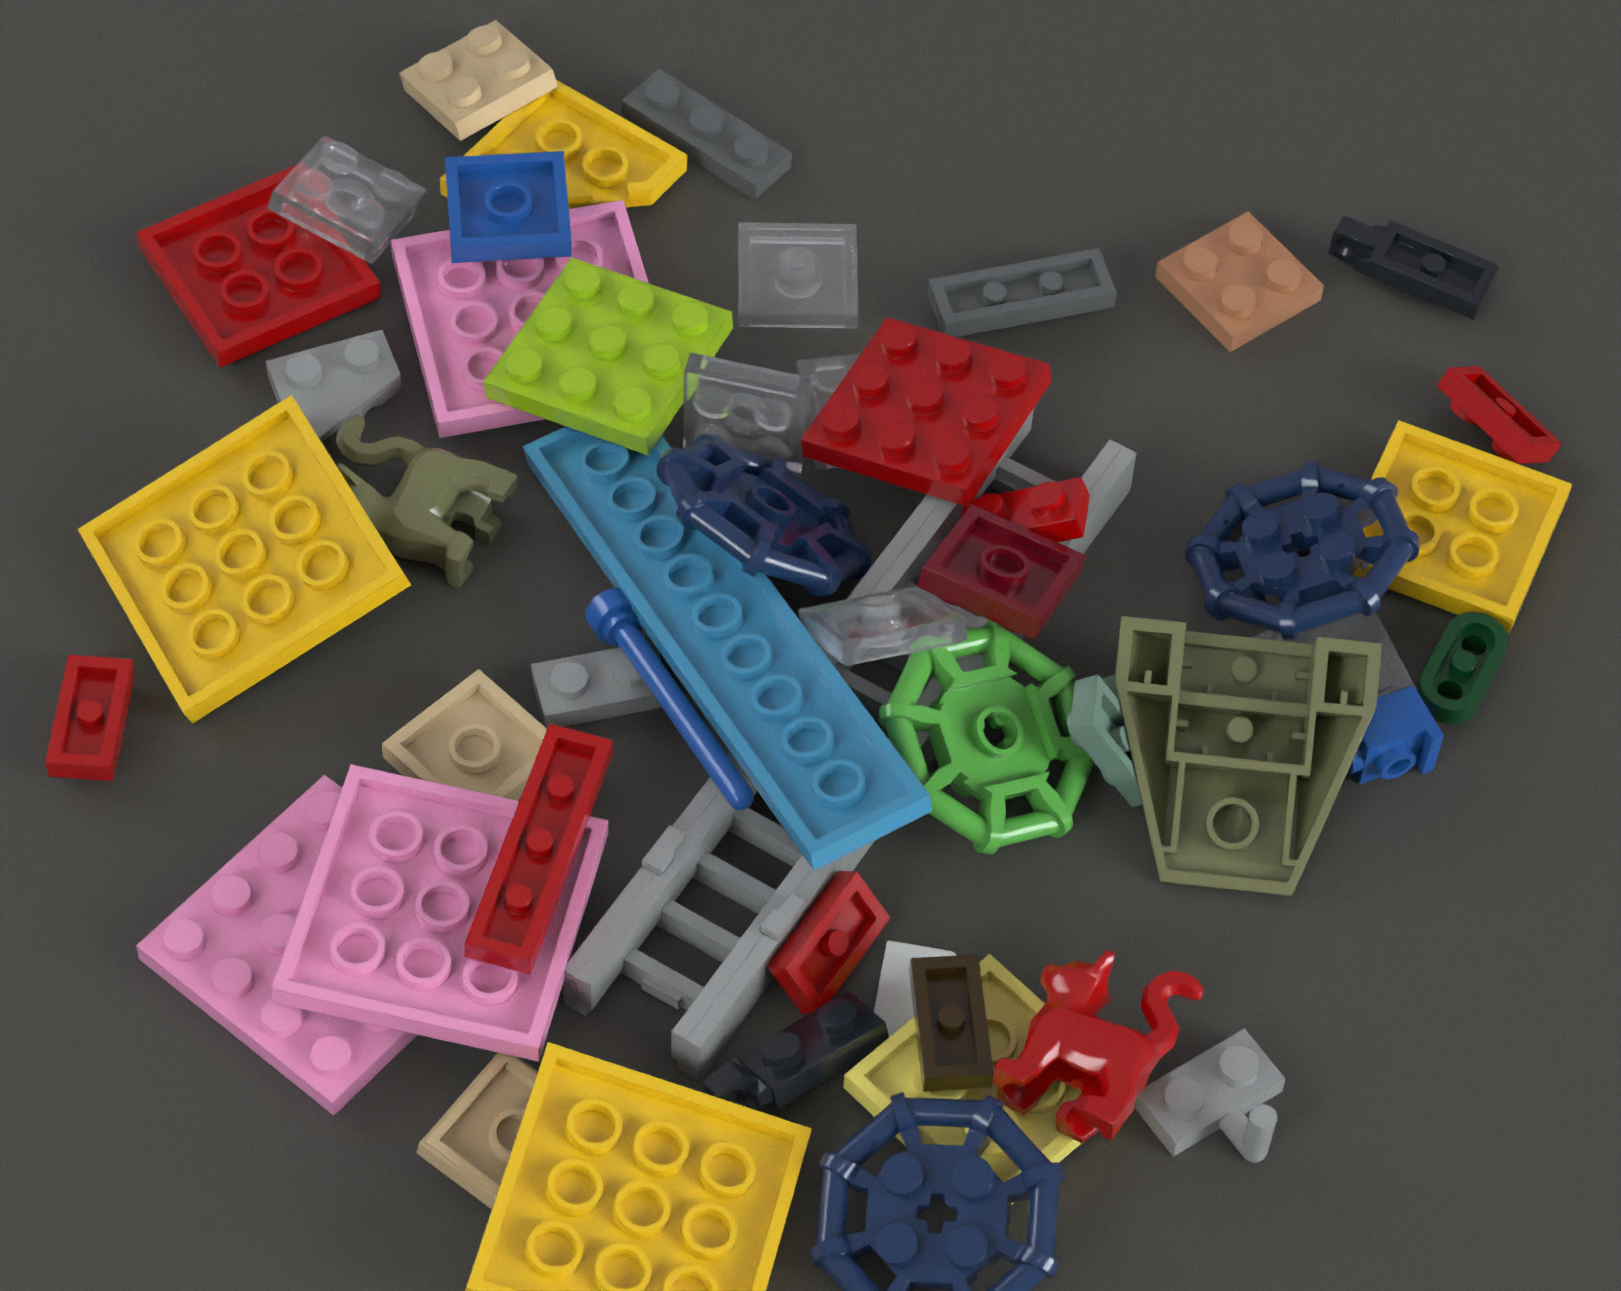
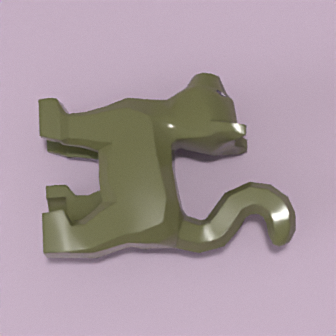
(428, 499)

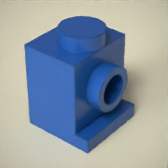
(1397, 738)

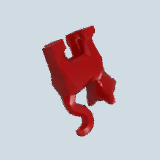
(1089, 1052)

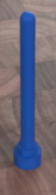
(616, 624)

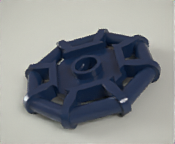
(763, 515)
(1310, 587)
(935, 1173)

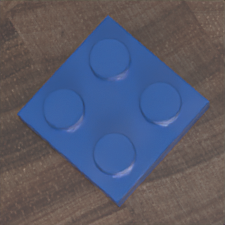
(508, 207)

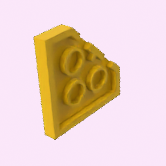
(603, 152)

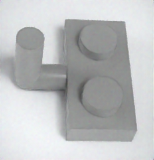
(1215, 1095)

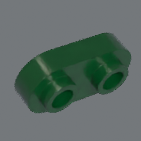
(1458, 671)

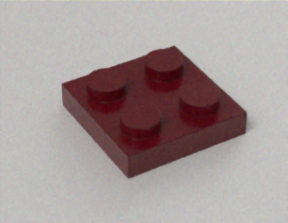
(1001, 571)

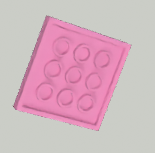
(473, 310)
(393, 912)
(228, 946)

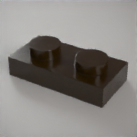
(950, 1023)

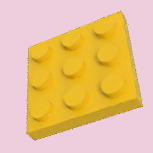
(1476, 521)

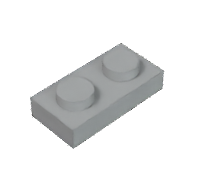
(590, 688)

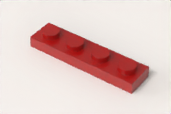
(538, 849)

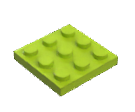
(607, 355)

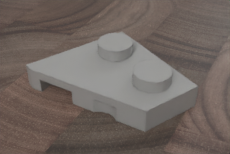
(337, 380)

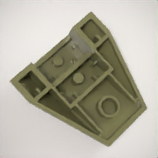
(1240, 746)

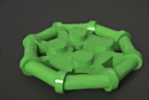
(967, 757)

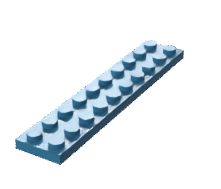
(734, 651)

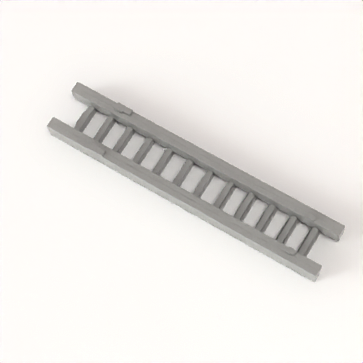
(687, 846)

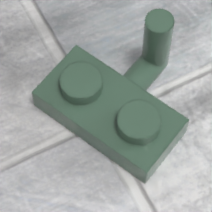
(1100, 730)

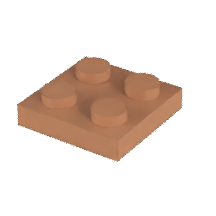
(1239, 281)

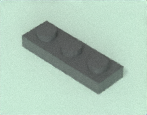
(707, 134)
(1022, 293)

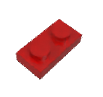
(1485, 403)
(1047, 509)
(90, 718)
(829, 942)

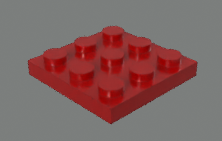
(252, 274)
(926, 411)

